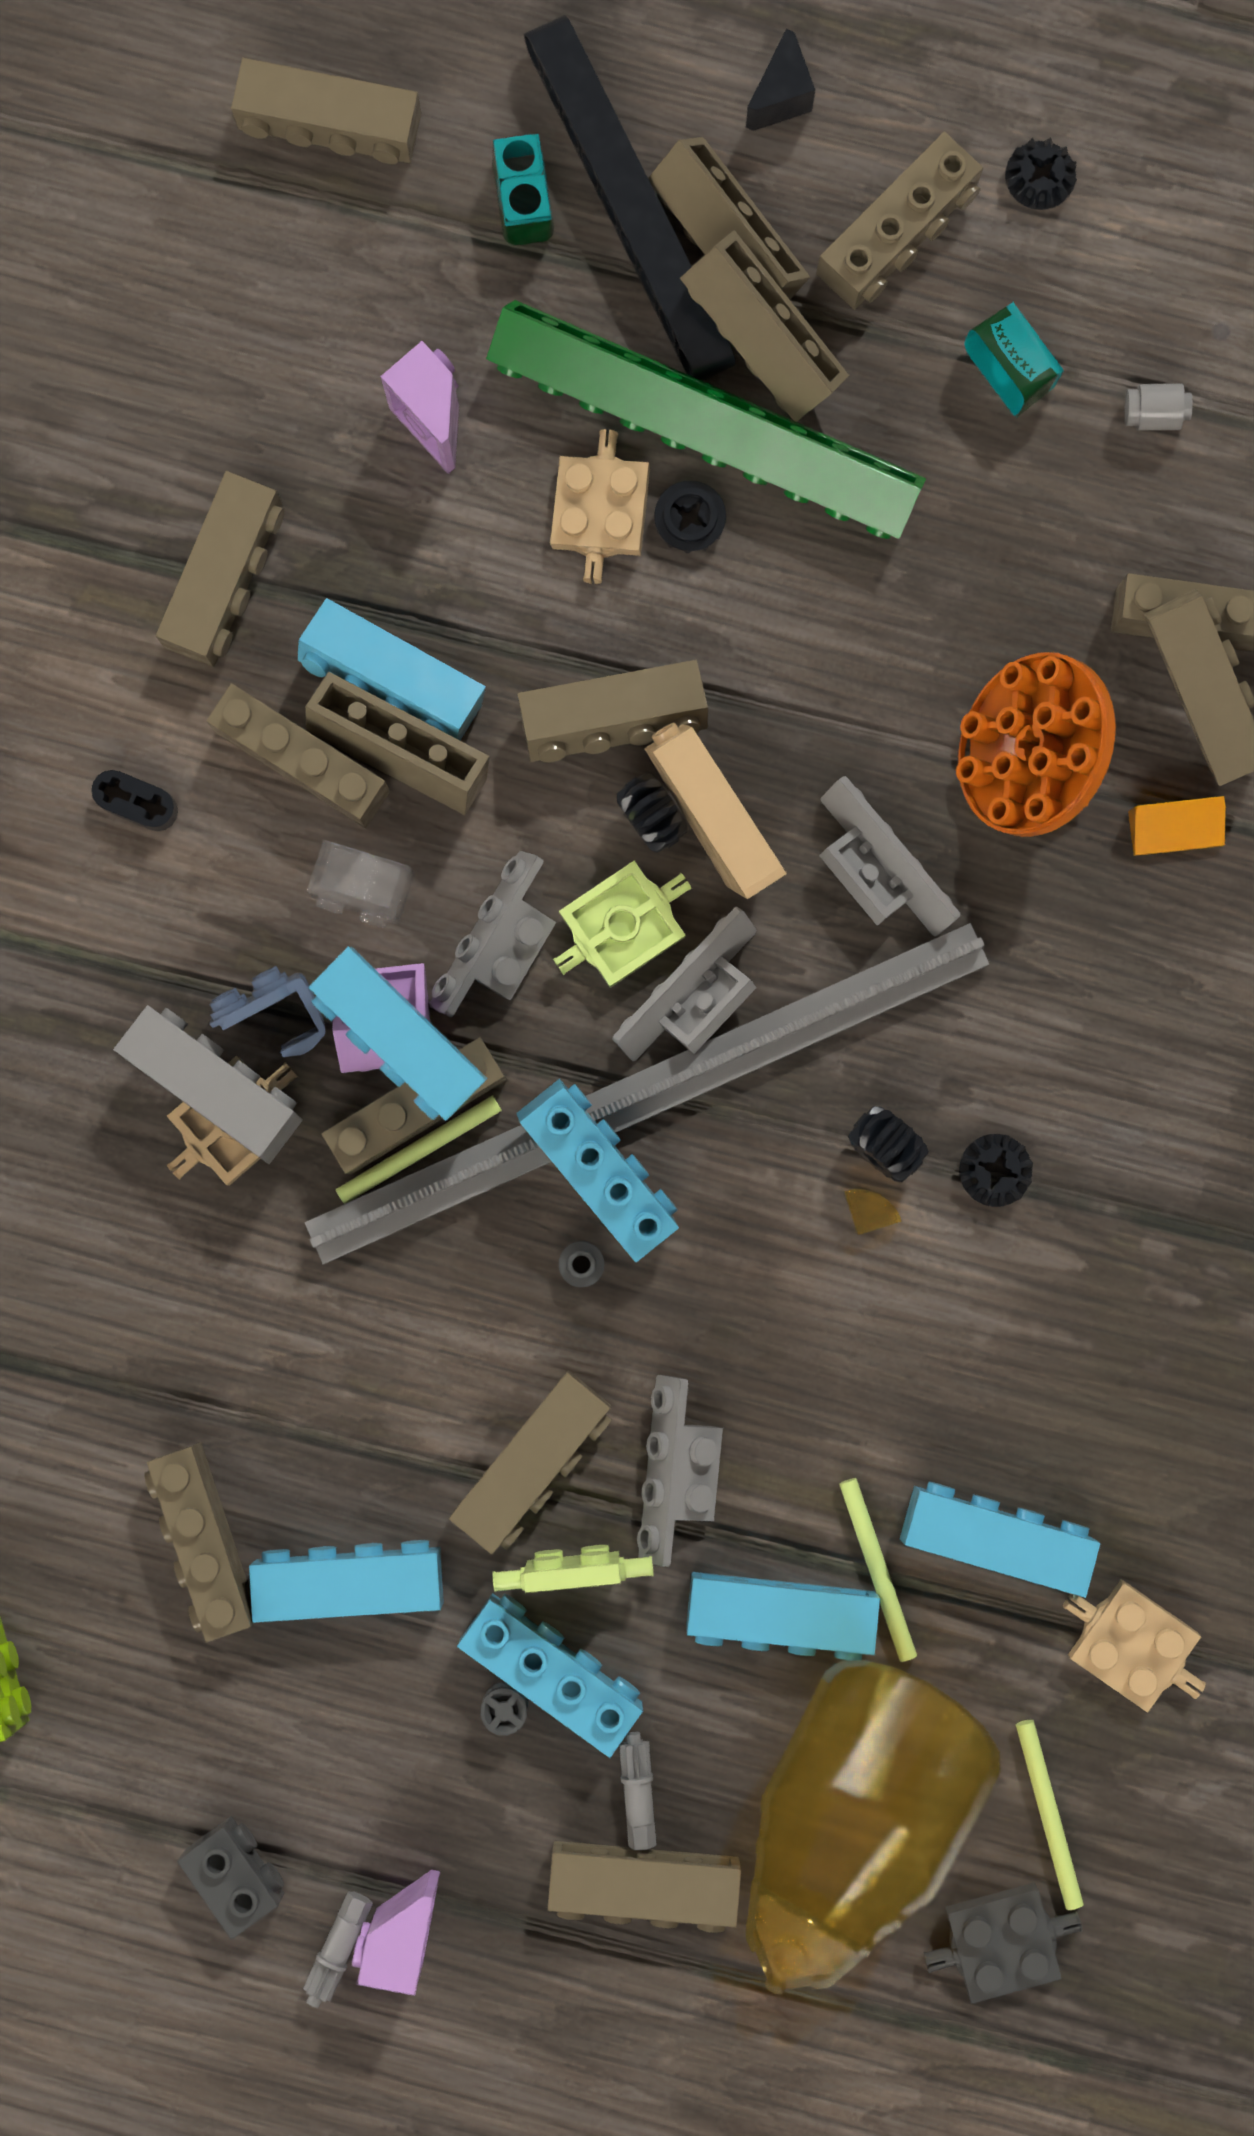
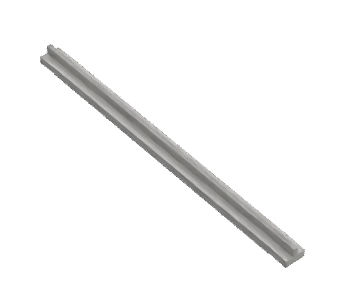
(654, 1090)

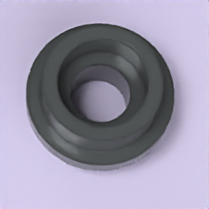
(581, 1279)

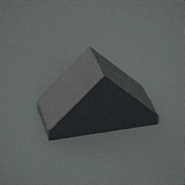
(784, 87)

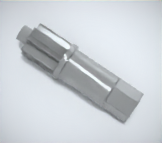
(638, 1791)
(332, 1959)

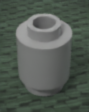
(1157, 407)

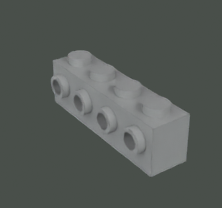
(208, 1083)

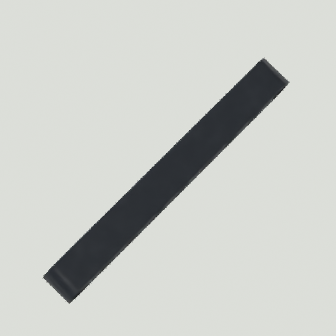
(626, 195)

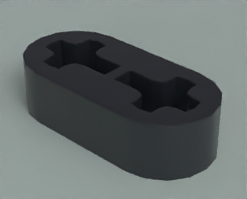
(139, 791)

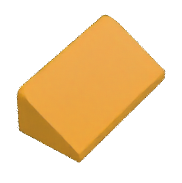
(1178, 825)

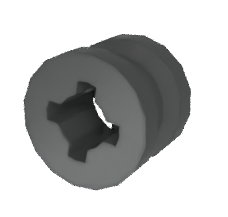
(499, 1716)

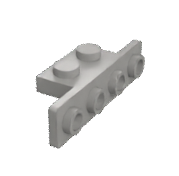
(878, 866)
(500, 943)
(696, 995)
(679, 1470)

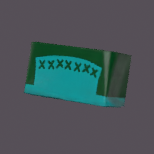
(534, 226)
(1013, 359)

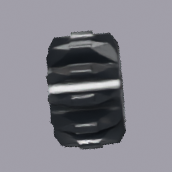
(652, 812)
(888, 1143)

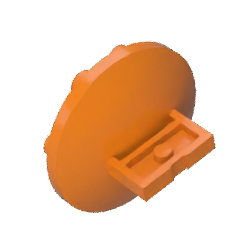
(1036, 744)

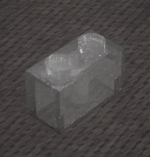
(360, 883)

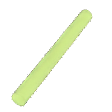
(418, 1149)
(878, 1570)
(1049, 1814)

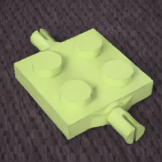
(622, 924)
(554, 1572)

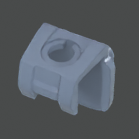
(268, 989)

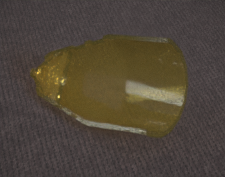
(862, 1820)

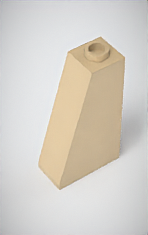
(714, 811)

